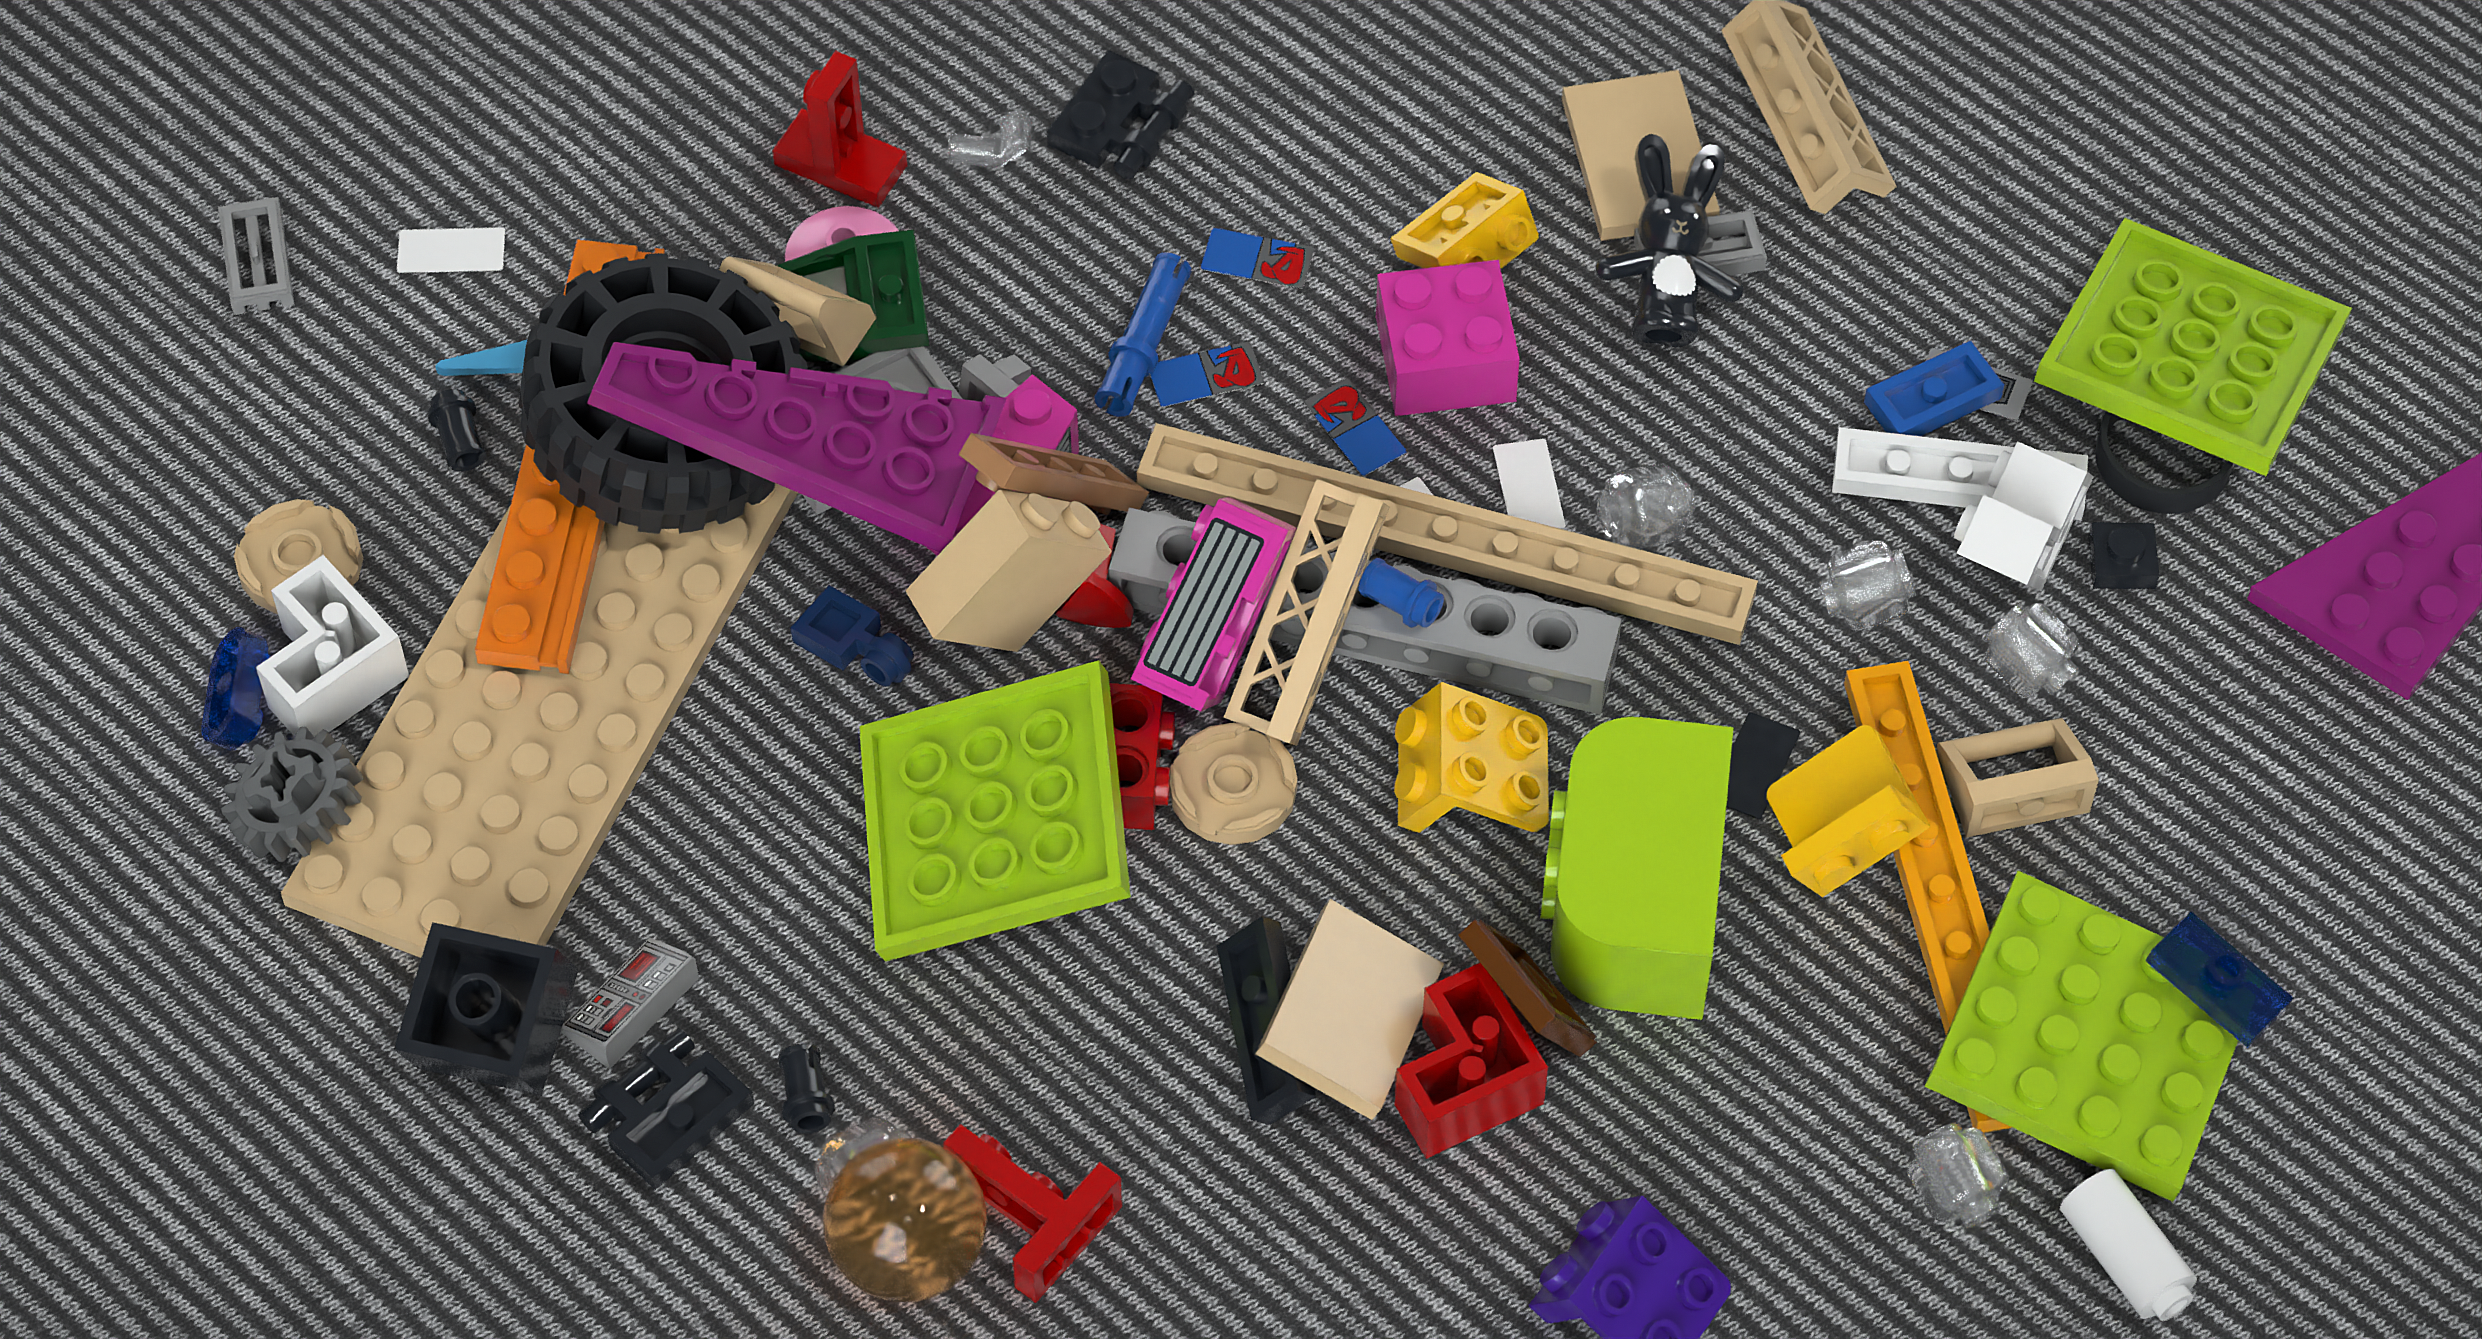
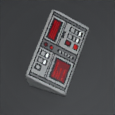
(631, 1001)

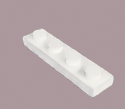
(1921, 467)

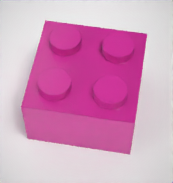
(1447, 337)

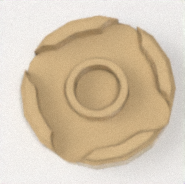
(289, 539)
(1233, 784)

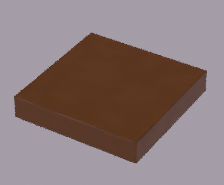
(1528, 987)

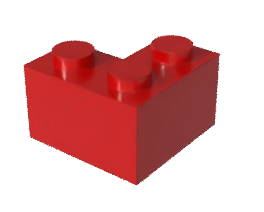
(1480, 1068)

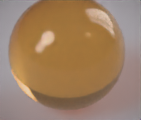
(905, 1220)

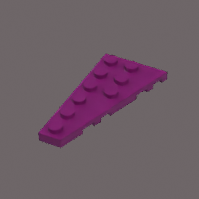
(812, 431)
(2392, 586)

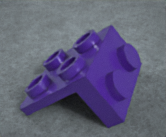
(1632, 1277)

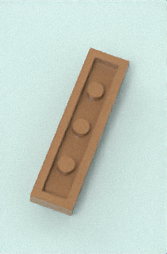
(1051, 474)

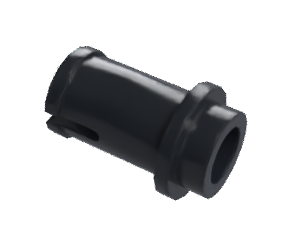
(453, 417)
(807, 1103)

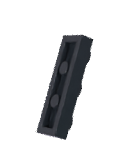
(1254, 980)

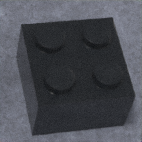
(486, 1008)

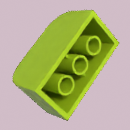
(1639, 865)

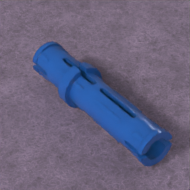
(1135, 352)

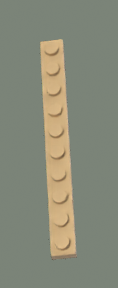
(1458, 535)

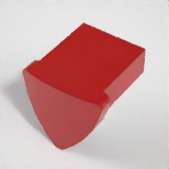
(1097, 599)

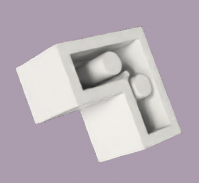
(2026, 517)
(338, 654)

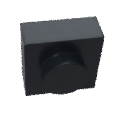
(2123, 555)

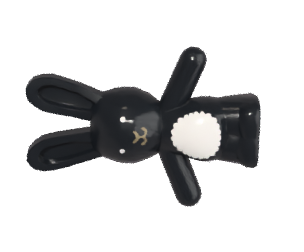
(1673, 233)

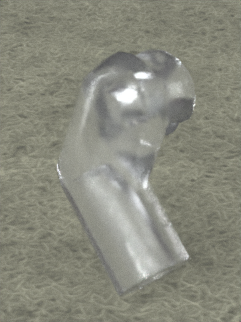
(995, 149)

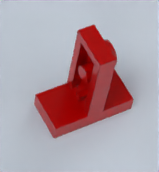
(830, 140)
(1038, 1206)

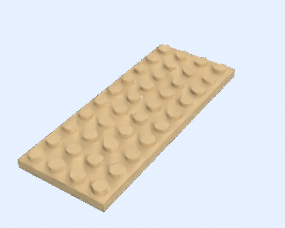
(508, 779)

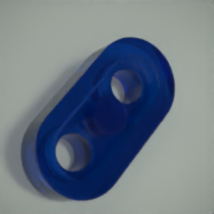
(234, 690)

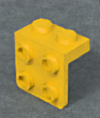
(1472, 757)
(1844, 811)

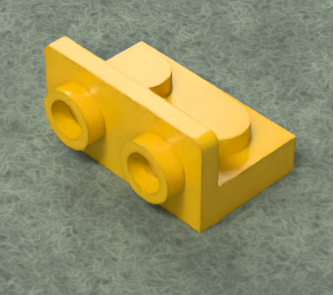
(1469, 225)

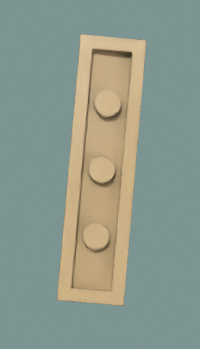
(1806, 103)
(1326, 620)

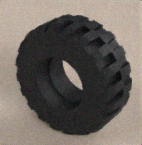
(609, 461)

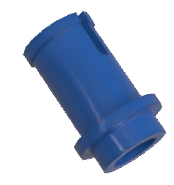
(1412, 599)

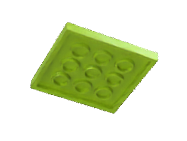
(2193, 346)
(993, 811)
(2084, 1040)

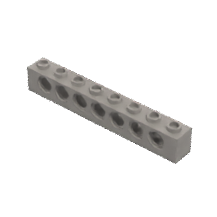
(1447, 649)

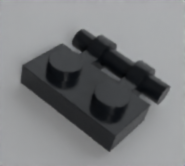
(1107, 106)
(678, 1119)

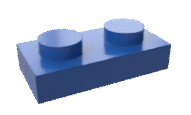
(1934, 392)

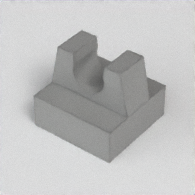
(999, 379)

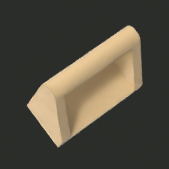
(821, 317)
(2021, 796)

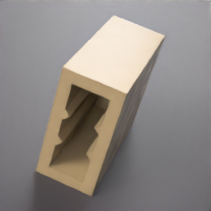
(1008, 570)

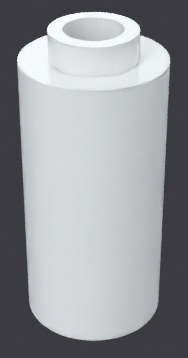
(2129, 1246)

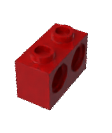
(1140, 751)

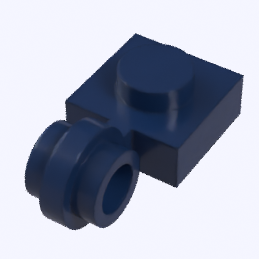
(842, 628)

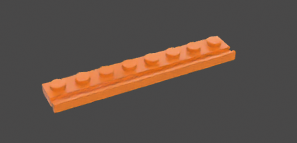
(545, 549)

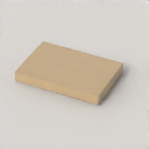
(1606, 127)
(1349, 1009)

